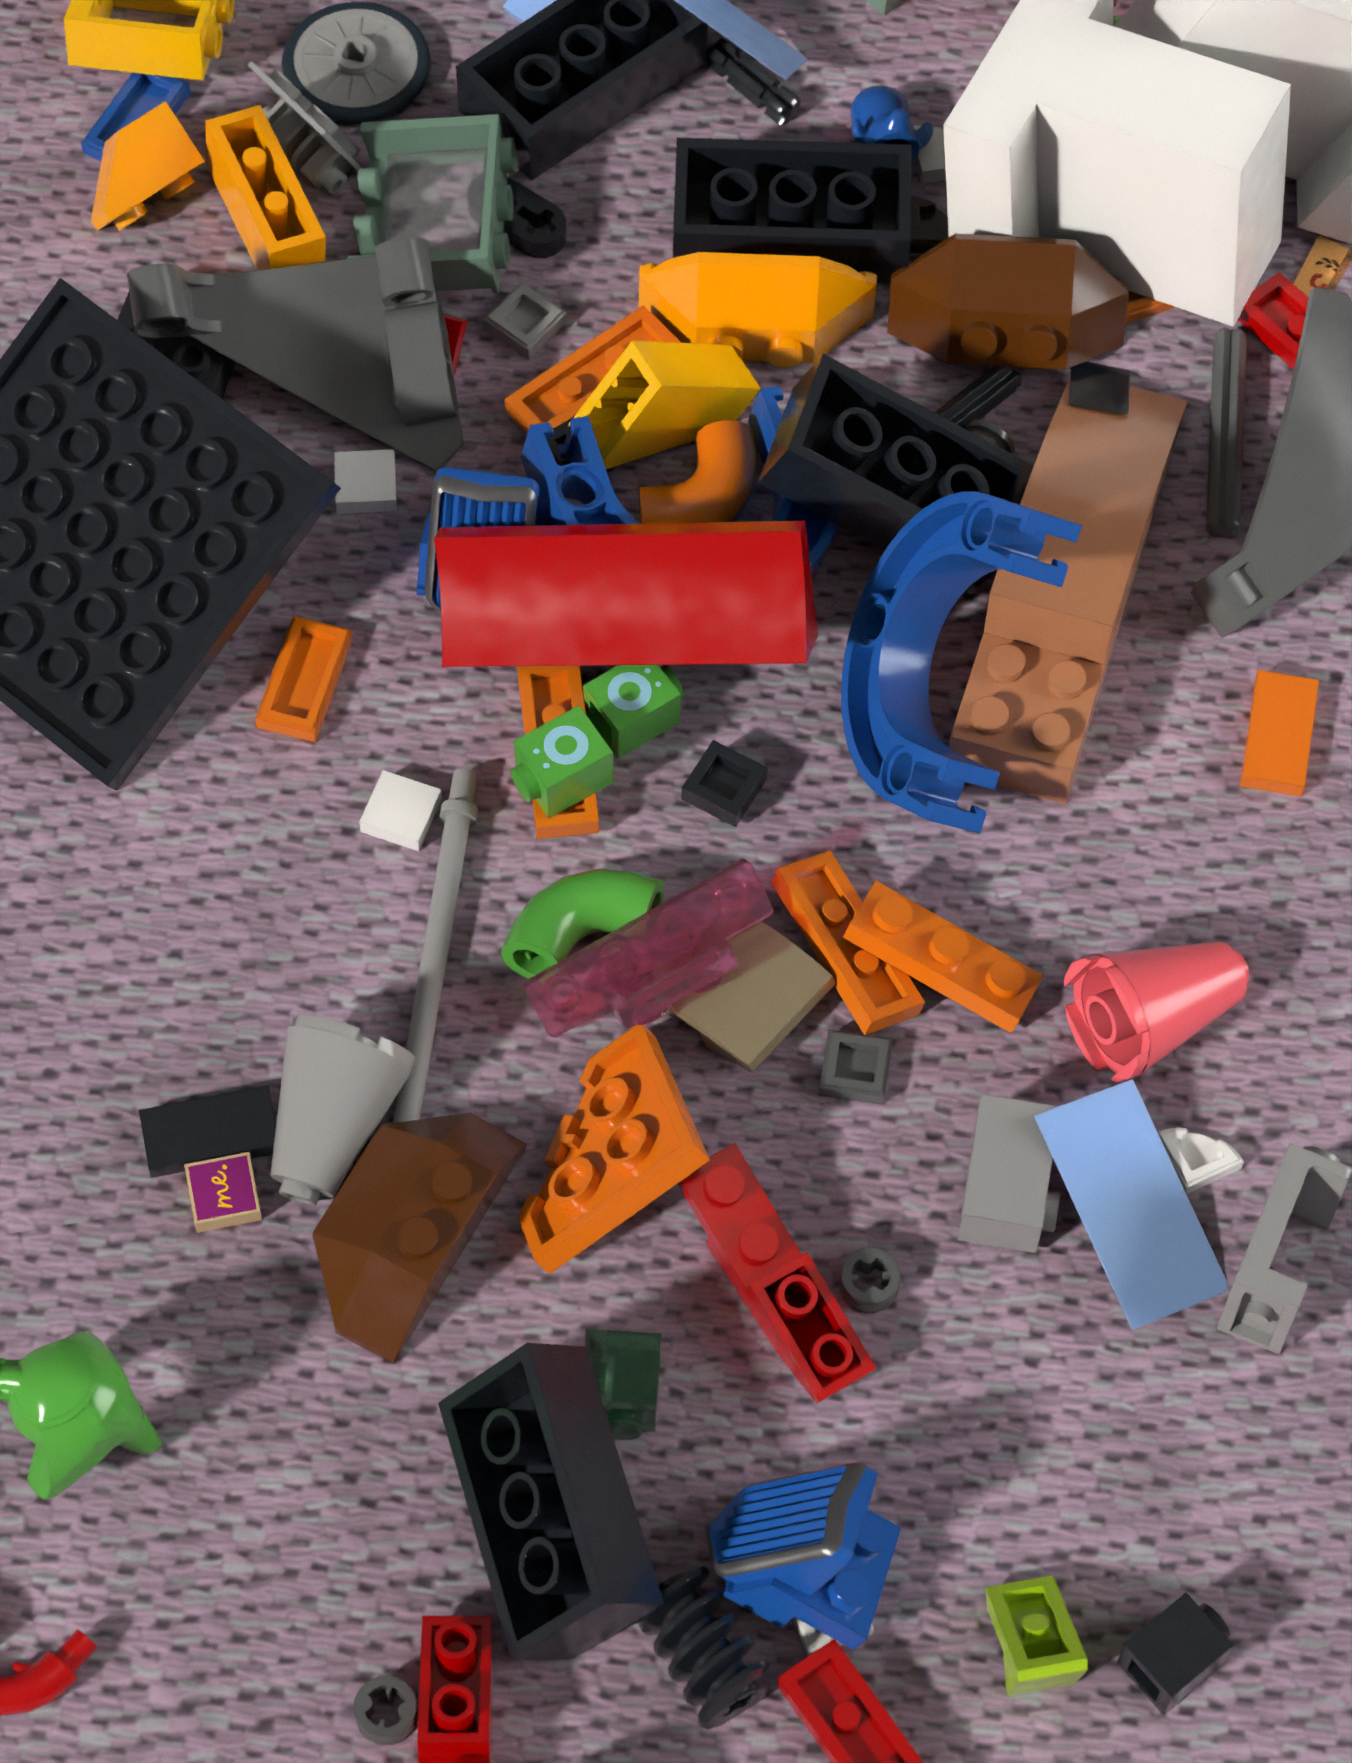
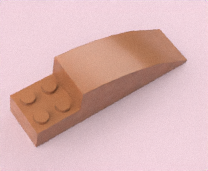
(1051, 643)

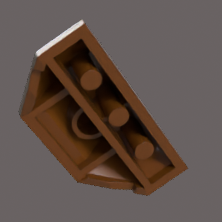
(1008, 302)
(407, 1222)

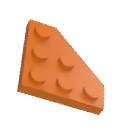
(614, 1152)

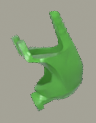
(74, 1408)

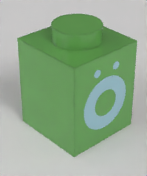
(633, 704)
(562, 762)

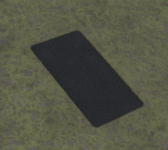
(1099, 387)

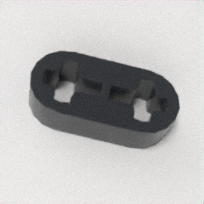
(534, 211)

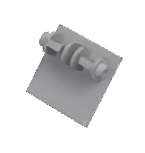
(308, 135)

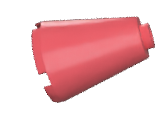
(1150, 1001)

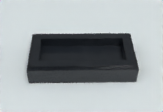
(208, 1129)

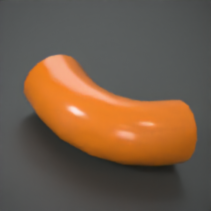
(717, 487)

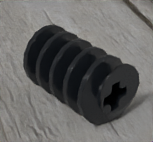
(703, 1650)

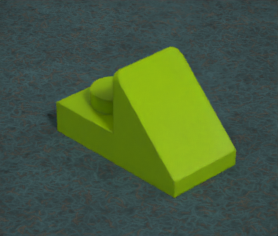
(1035, 1635)

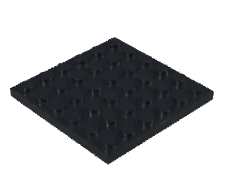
(127, 530)

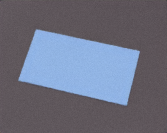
(747, 35)
(1132, 1204)

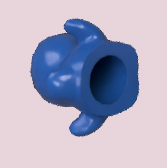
(883, 117)

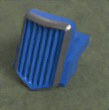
(472, 500)
(807, 1550)

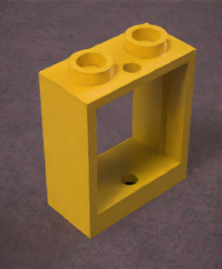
(145, 47)

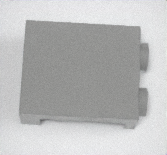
(1264, 1300)

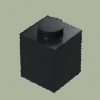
(1176, 1652)

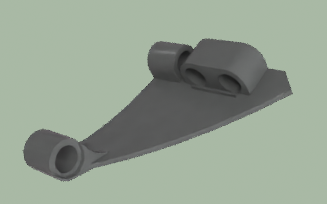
(337, 333)
(1307, 489)

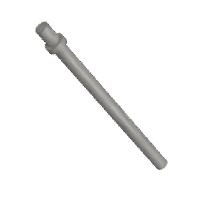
(457, 815)

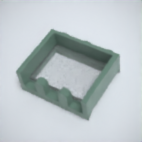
(440, 185)

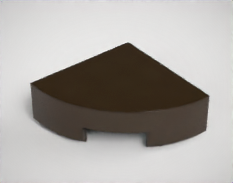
(928, 225)

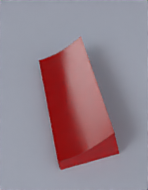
(626, 594)

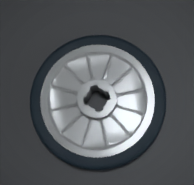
(391, 53)

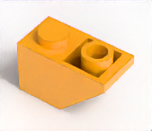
(139, 162)

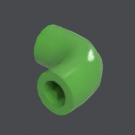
(573, 909)

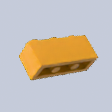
(262, 191)

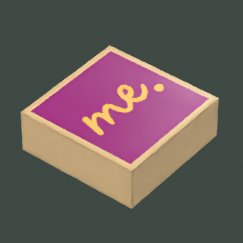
(223, 1192)

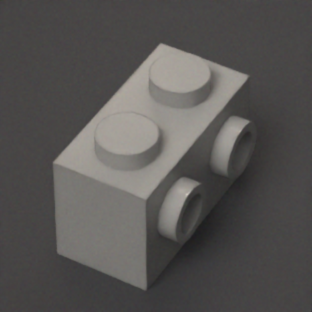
(1008, 1177)

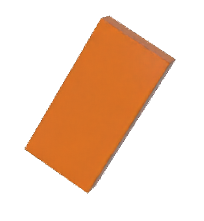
(304, 679)
(1279, 733)

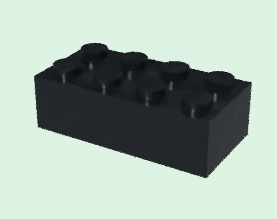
(579, 72)
(795, 200)
(878, 456)
(549, 1502)

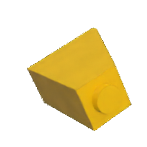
(664, 396)

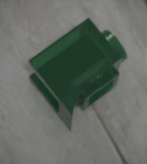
(627, 1378)

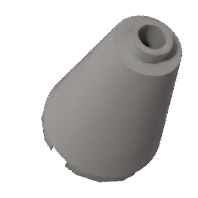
(330, 1103)

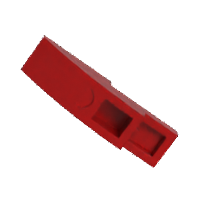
(774, 1277)
(455, 1690)

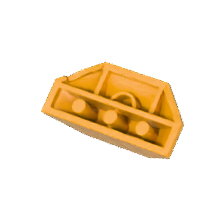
(759, 303)

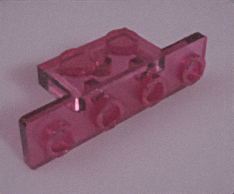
(654, 957)

